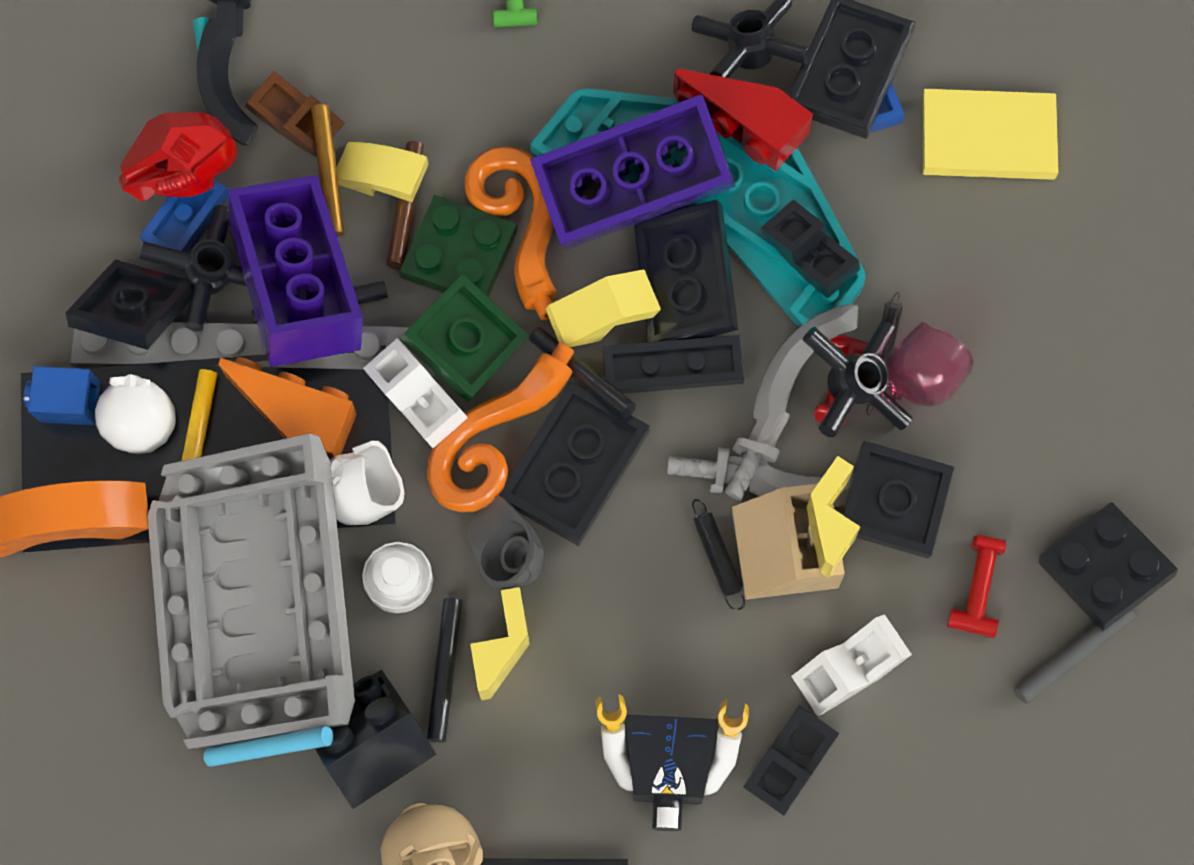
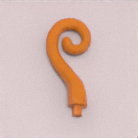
(530, 270)
(534, 392)

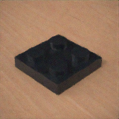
(130, 304)
(897, 498)
(1107, 566)

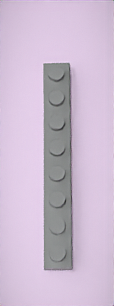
(220, 341)

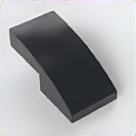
(809, 250)
(791, 760)

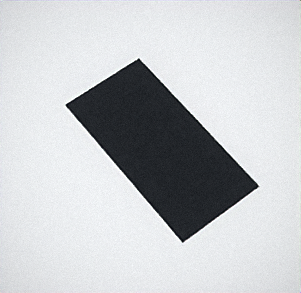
(80, 454)

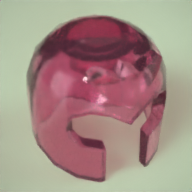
(928, 366)

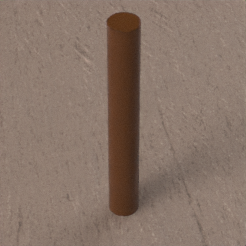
(402, 221)

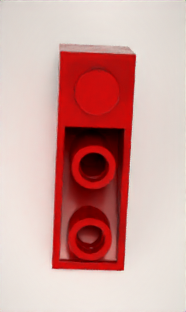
(752, 114)

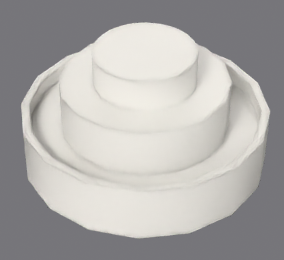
(397, 577)

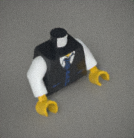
(670, 757)

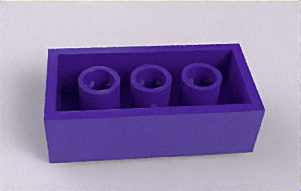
(606, 160)
(294, 270)

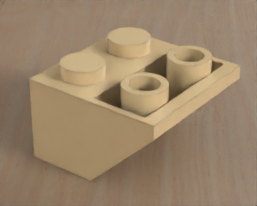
(778, 545)

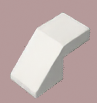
(415, 393)
(851, 665)

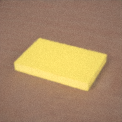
(989, 134)

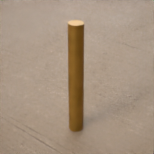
(327, 164)

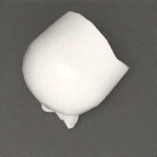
(135, 415)
(365, 484)

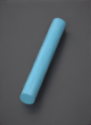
(268, 746)

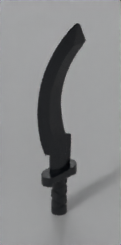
(213, 68)

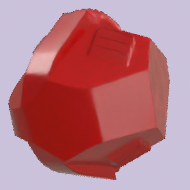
(177, 156)

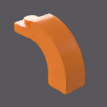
(71, 512)

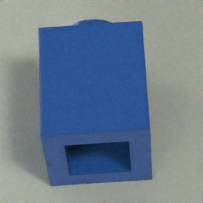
(62, 395)

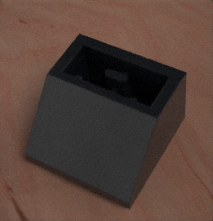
(376, 744)

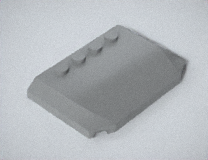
(250, 594)

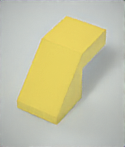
(597, 308)
(831, 530)
(497, 657)

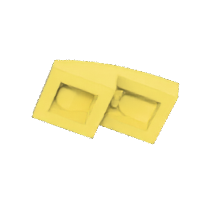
(381, 169)

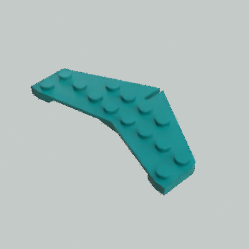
(746, 208)

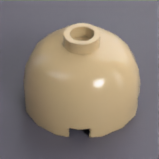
(430, 837)

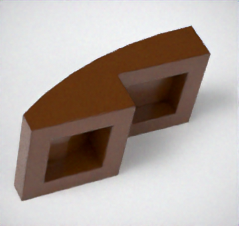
(288, 112)

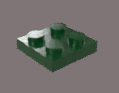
(456, 242)
(464, 337)

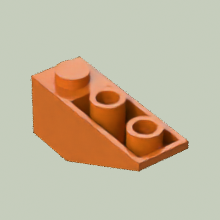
(293, 406)

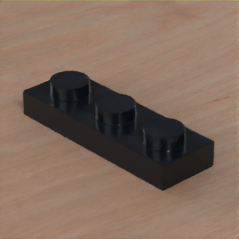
(674, 364)

